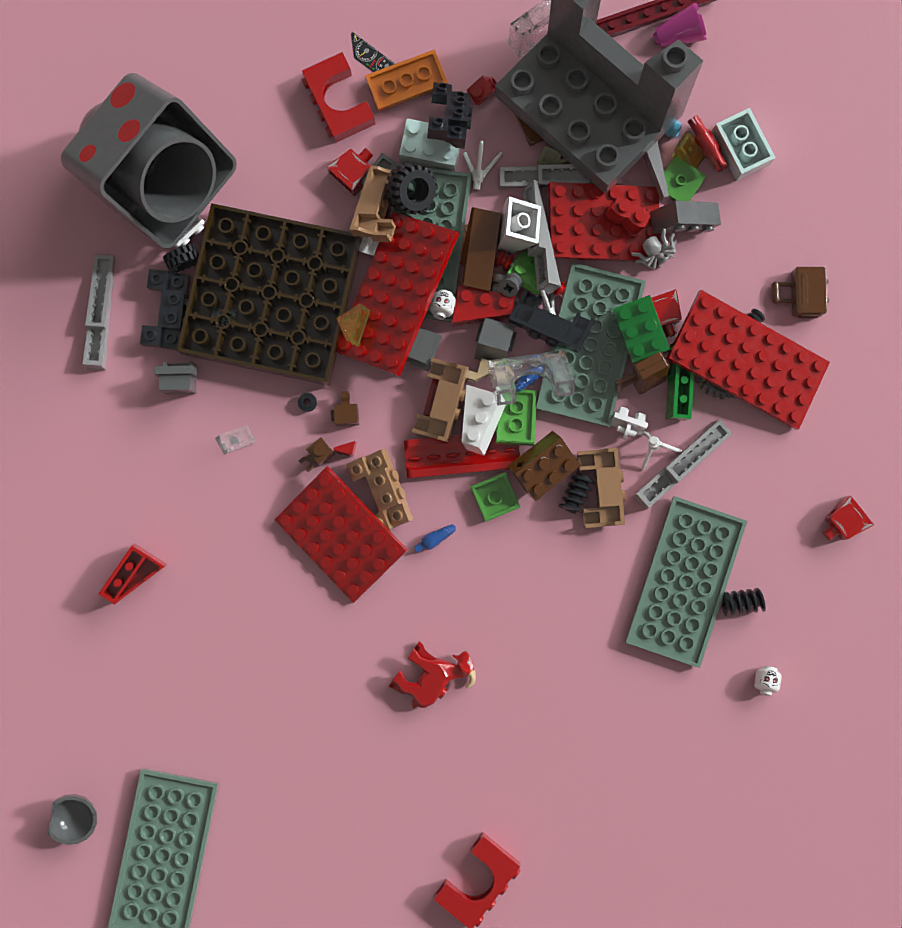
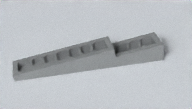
(655, 168)
(521, 176)
(545, 264)
(99, 313)
(682, 465)

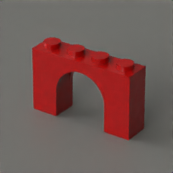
(339, 123)
(470, 908)

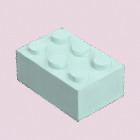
(743, 144)
(424, 151)

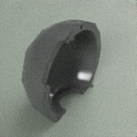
(72, 819)

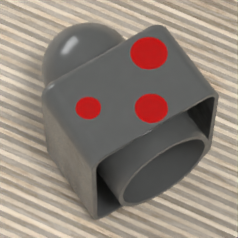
(149, 159)

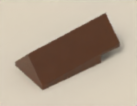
(480, 248)

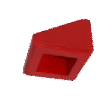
(346, 449)

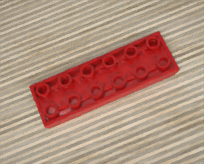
(436, 457)

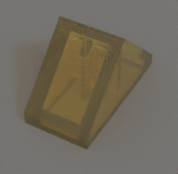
(689, 151)
(354, 323)

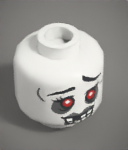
(442, 304)
(767, 680)

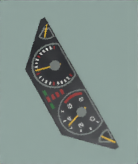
(369, 55)

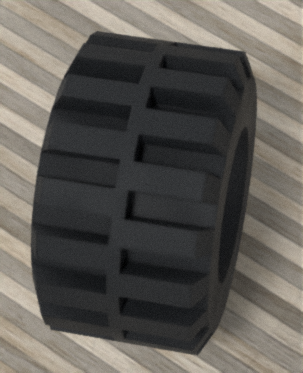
(424, 190)

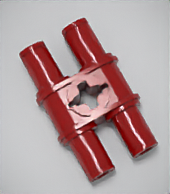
(707, 144)

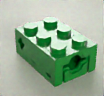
(641, 329)

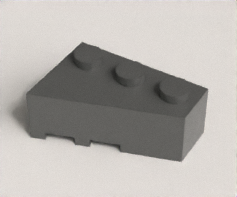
(686, 217)

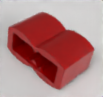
(629, 216)

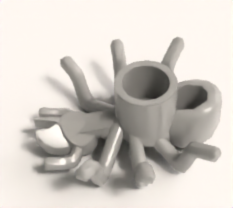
(655, 250)

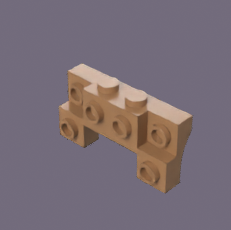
(372, 208)
(446, 401)
(384, 486)
(608, 487)

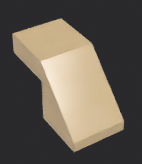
(482, 372)

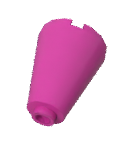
(684, 26)

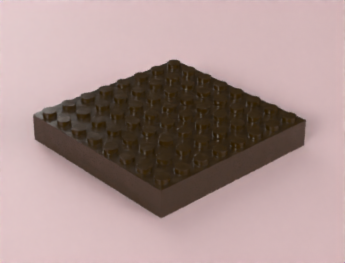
(283, 283)

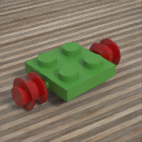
(525, 268)

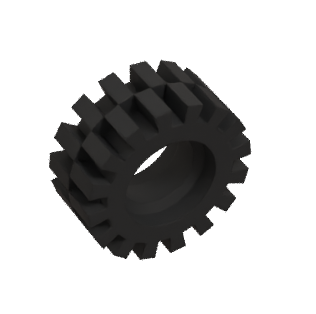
(181, 258)

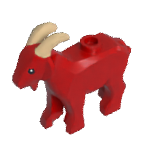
(434, 677)

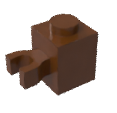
(345, 413)
(319, 453)

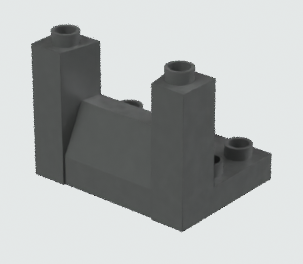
(594, 95)

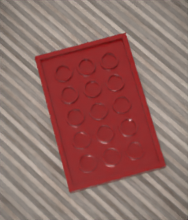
(584, 232)
(340, 534)

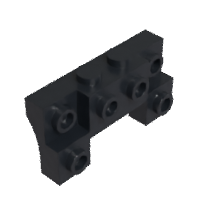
(457, 116)
(172, 309)
(550, 327)

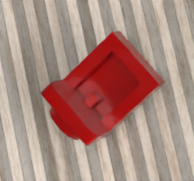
(482, 89)

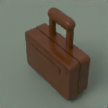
(807, 291)
(646, 374)

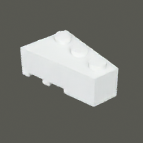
(480, 419)

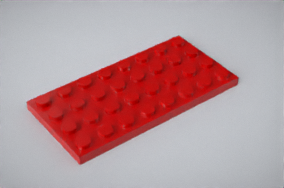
(399, 292)
(748, 360)

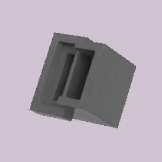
(494, 340)
(424, 349)
(177, 378)

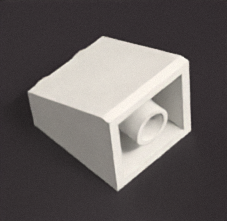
(518, 225)

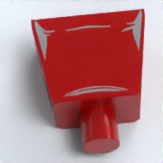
(351, 169)
(668, 311)
(846, 520)

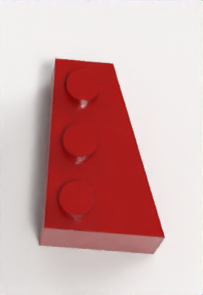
(477, 304)
(130, 573)

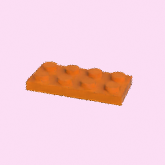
(405, 80)

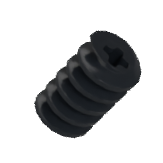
(576, 493)
(743, 600)

